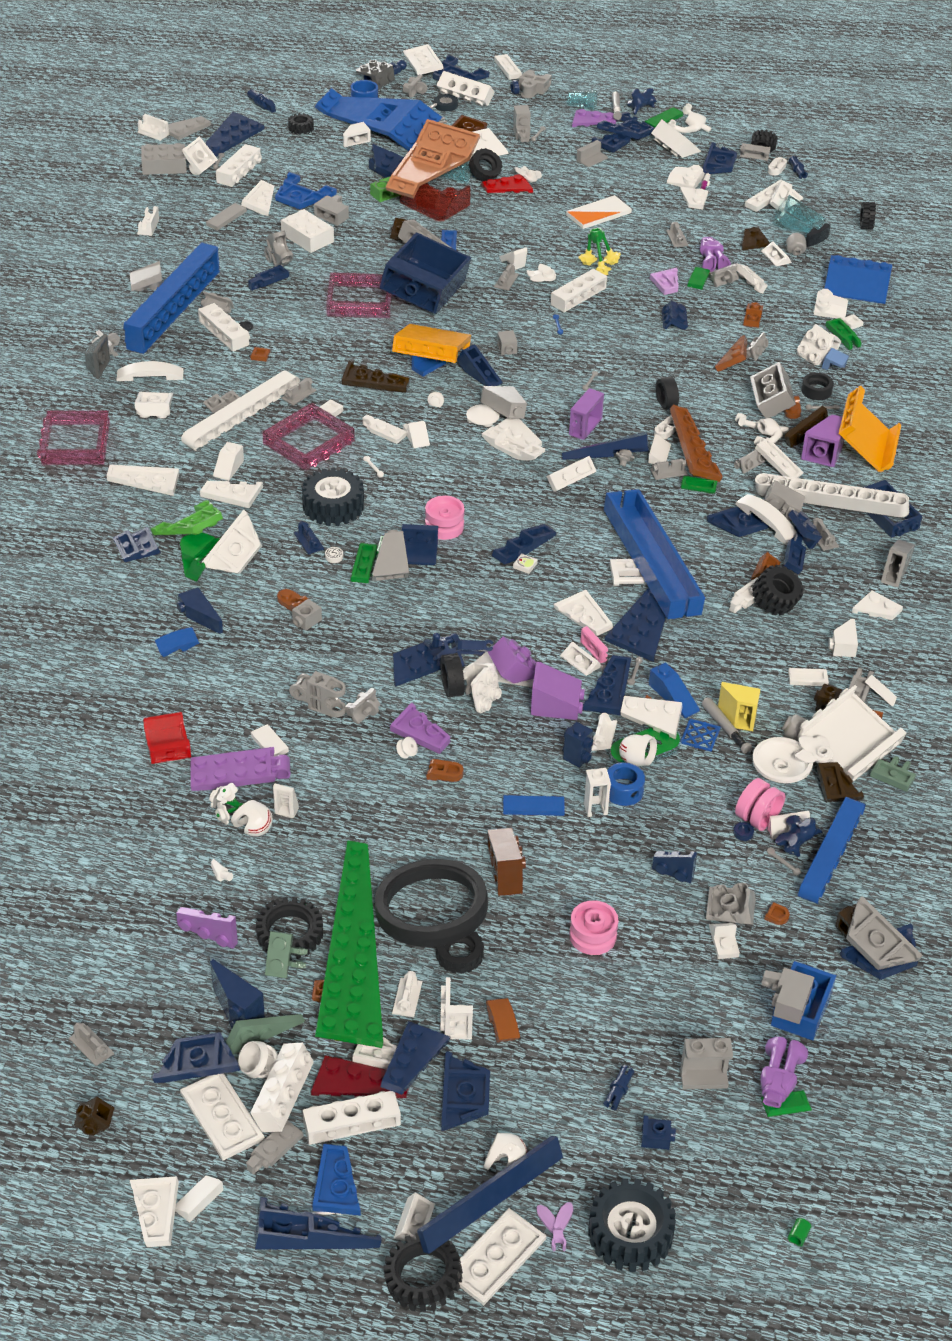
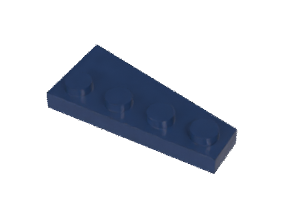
(412, 1056)

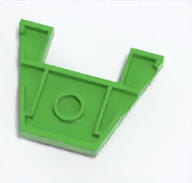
(204, 517)

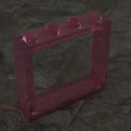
(357, 309)
(273, 436)
(74, 456)

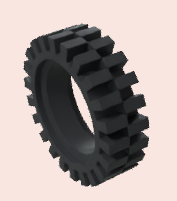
(286, 909)
(414, 1296)

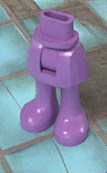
(711, 250)
(778, 1082)

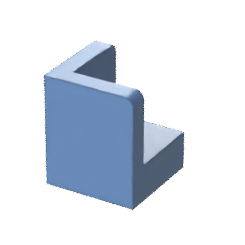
(835, 357)

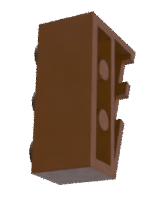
(507, 861)

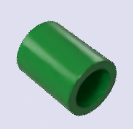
(799, 1231)

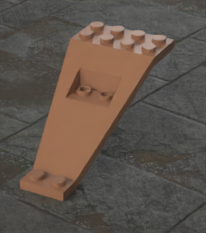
(436, 141)

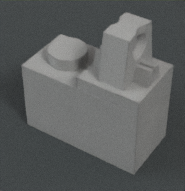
(521, 123)
(331, 209)
(784, 499)
(791, 993)

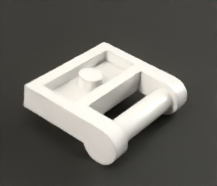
(625, 567)

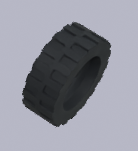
(489, 156)
(452, 675)
(462, 964)

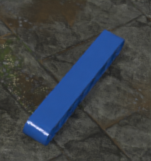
(830, 850)

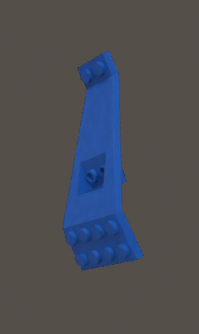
(392, 117)

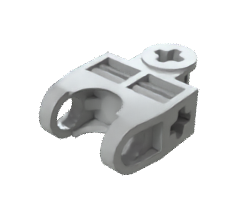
(534, 83)
(277, 249)
(319, 694)

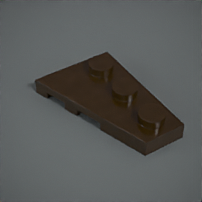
(797, 434)

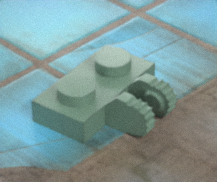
(894, 775)
(279, 955)

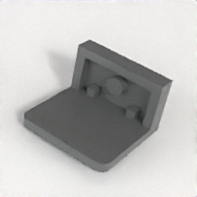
(379, 71)

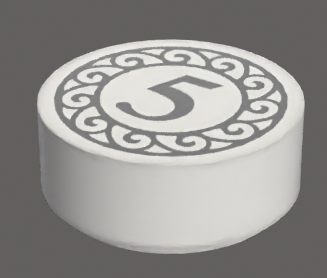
(334, 555)

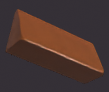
(764, 562)

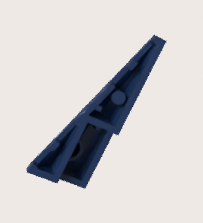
(634, 443)
(294, 1230)

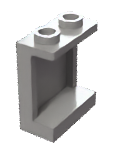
(705, 1063)

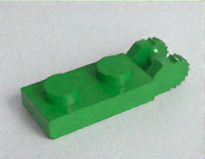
(844, 333)

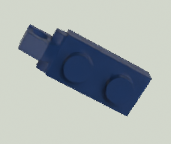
(268, 277)
(795, 554)

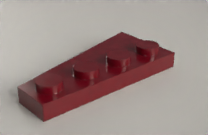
(349, 1078)

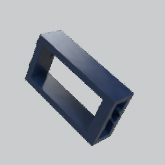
(912, 520)

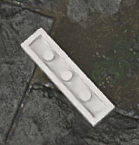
(763, 198)

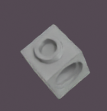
(507, 342)
(306, 614)

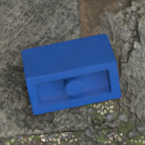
(425, 365)

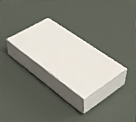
(810, 677)
(266, 738)

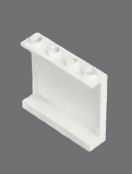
(854, 733)

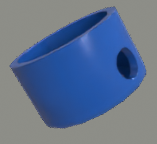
(365, 89)
(620, 793)

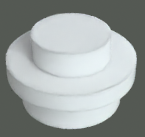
(435, 399)

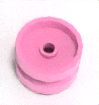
(447, 514)
(759, 803)
(593, 927)

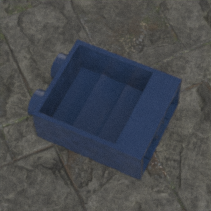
(425, 273)

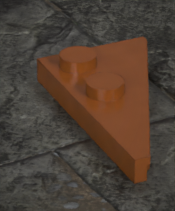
(735, 355)

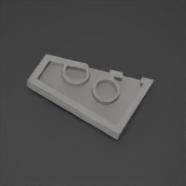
(187, 127)

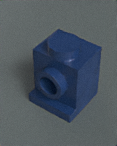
(657, 1133)

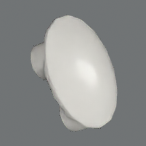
(482, 415)

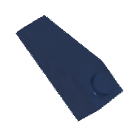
(477, 366)
(198, 609)

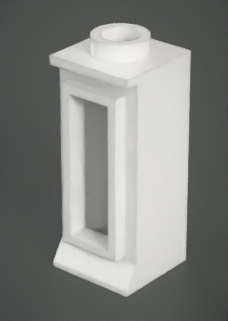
(600, 778)

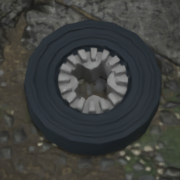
(446, 102)

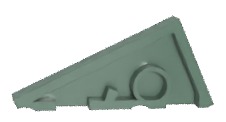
(260, 1030)

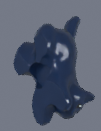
(641, 99)
(798, 834)

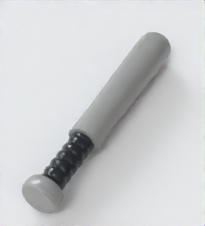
(715, 712)

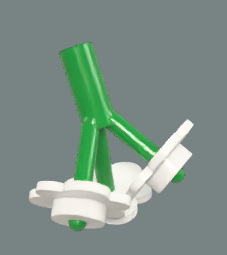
(225, 795)

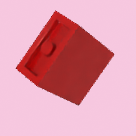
(166, 738)

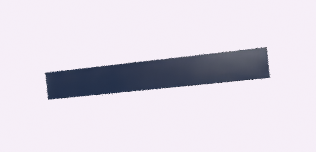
(489, 1194)

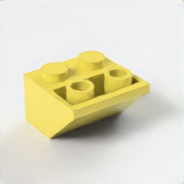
(739, 704)

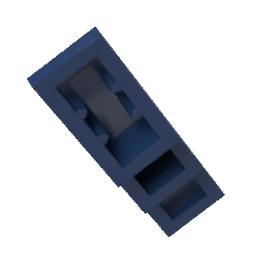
(526, 542)

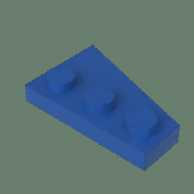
(335, 1183)

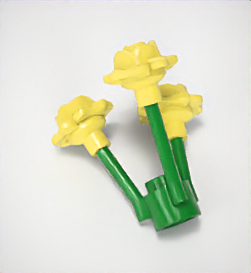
(611, 258)

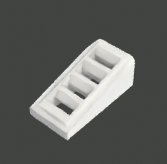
(285, 801)

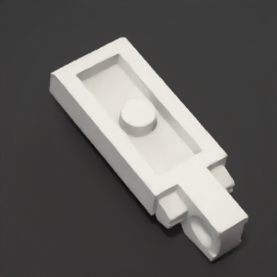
(752, 278)
(384, 429)
(743, 597)

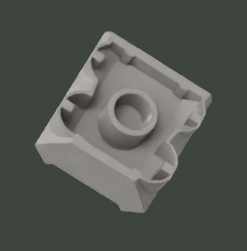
(146, 277)
(731, 904)

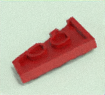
(513, 183)

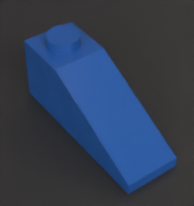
(671, 688)

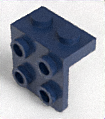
(421, 543)

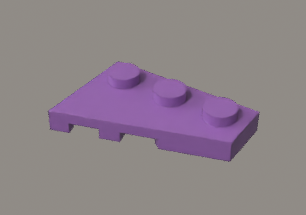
(589, 118)
(417, 726)
(209, 926)

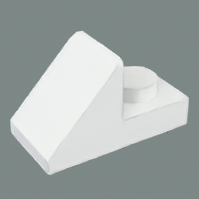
(517, 258)
(417, 434)
(724, 940)

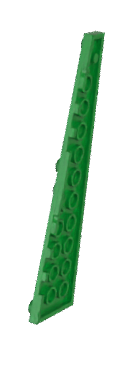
(351, 982)

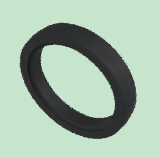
(439, 934)

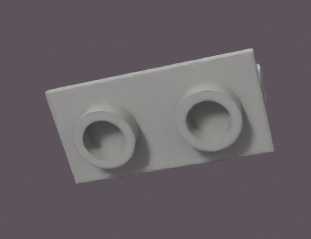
(755, 151)
(676, 235)
(507, 278)
(222, 302)
(757, 347)
(298, 393)
(749, 461)
(663, 470)
(828, 540)
(90, 1044)

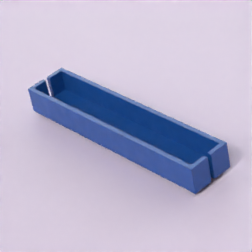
(654, 554)

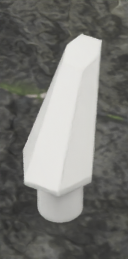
(220, 871)

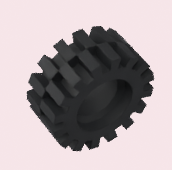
(300, 123)
(764, 138)
(867, 215)

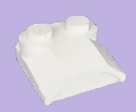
(199, 156)
(686, 177)
(830, 305)
(153, 404)

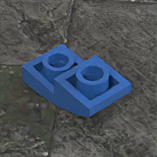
(181, 639)

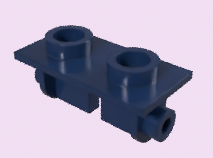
(307, 538)

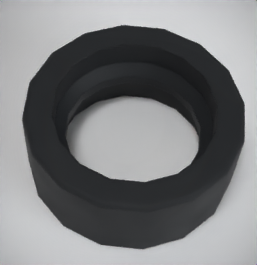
(667, 392)
(817, 393)

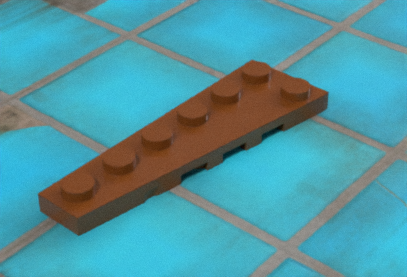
(693, 446)

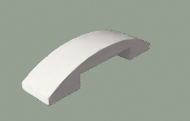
(150, 368)
(498, 439)
(769, 515)

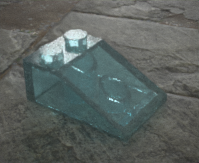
(797, 216)

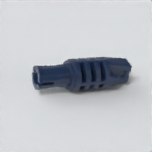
(262, 101)

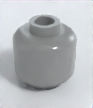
(796, 244)
(792, 725)

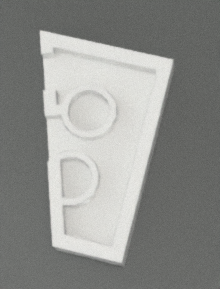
(259, 198)
(519, 432)
(235, 494)
(585, 612)
(655, 713)
(156, 1208)

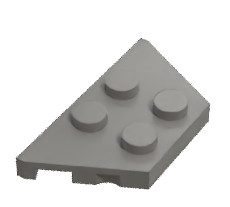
(878, 938)

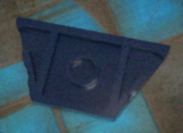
(385, 160)
(719, 160)
(737, 522)
(414, 663)
(853, 956)
(197, 1058)
(464, 1092)

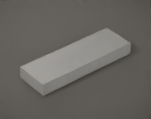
(226, 216)

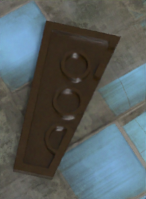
(375, 379)

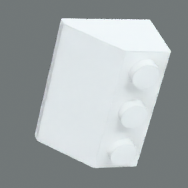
(673, 140)

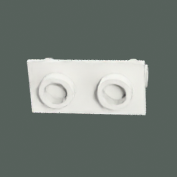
(604, 733)
(407, 995)

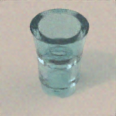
(583, 99)

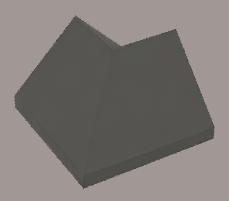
(98, 356)

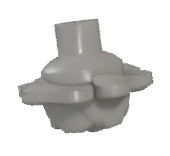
(624, 456)

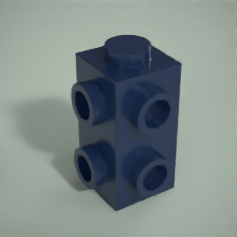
(578, 744)

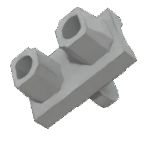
(415, 85)
(724, 275)
(113, 340)
(364, 705)

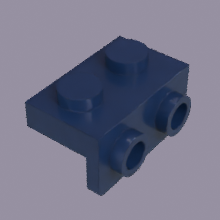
(674, 314)
(805, 528)

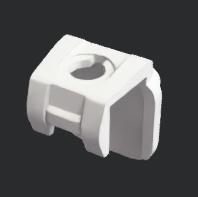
(817, 345)
(483, 684)

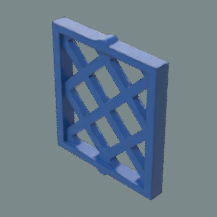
(704, 725)

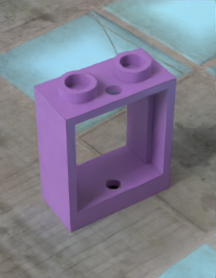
(587, 413)

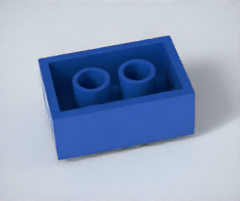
(816, 1005)

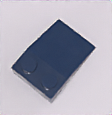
(236, 995)

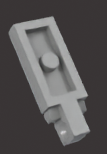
(274, 1147)

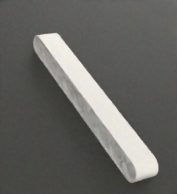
(239, 410)
(840, 495)

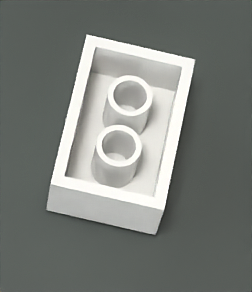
(307, 230)

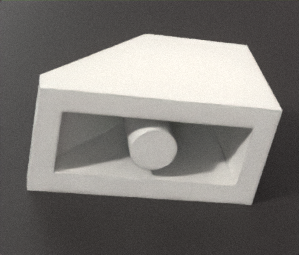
(356, 134)
(229, 461)
(844, 640)

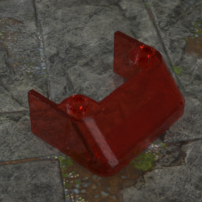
(436, 203)

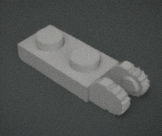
(862, 688)

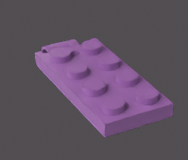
(238, 768)

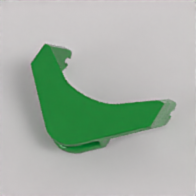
(193, 550)

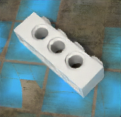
(472, 87)
(238, 165)
(578, 290)
(223, 327)
(362, 1118)

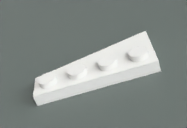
(148, 478)

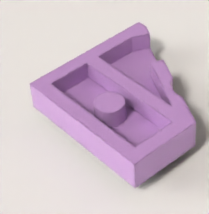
(666, 280)

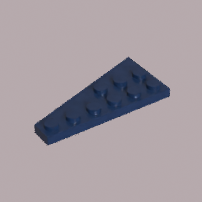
(232, 132)
(640, 628)

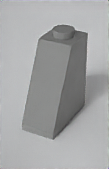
(504, 400)
(392, 558)
(897, 562)

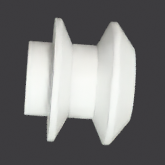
(407, 747)

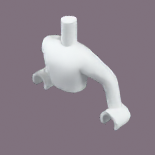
(694, 120)
(765, 426)

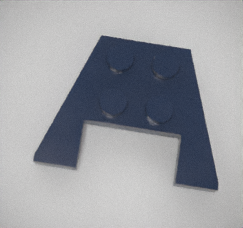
(448, 66)
(629, 127)

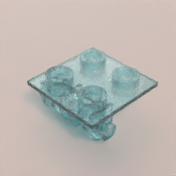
(459, 174)

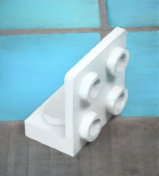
(455, 1019)

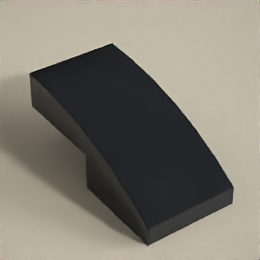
(816, 236)

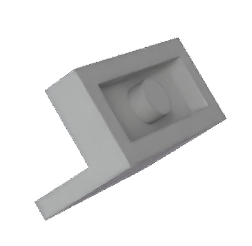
(590, 154)

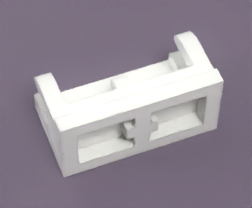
(153, 127)
(149, 222)

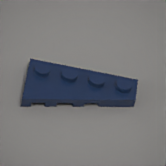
(610, 687)

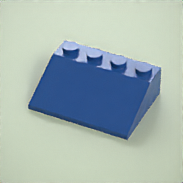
(858, 279)

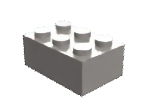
(163, 159)
(772, 390)

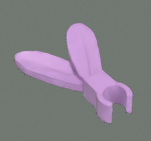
(558, 1224)

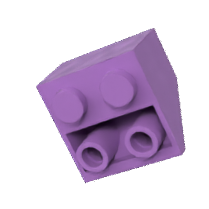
(513, 661)

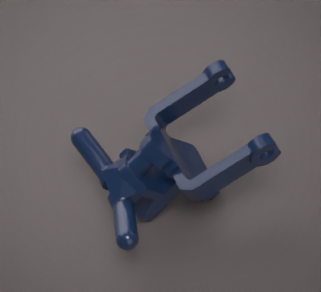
(464, 647)

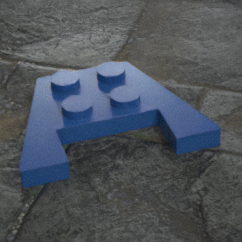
(299, 196)

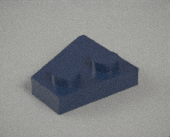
(613, 142)
(675, 865)

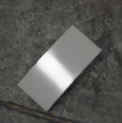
(216, 402)

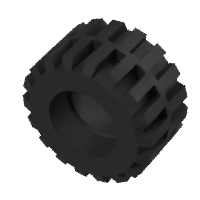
(777, 590)

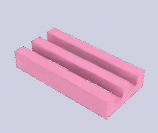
(594, 644)

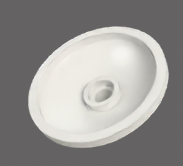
(777, 760)

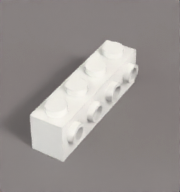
(282, 1087)

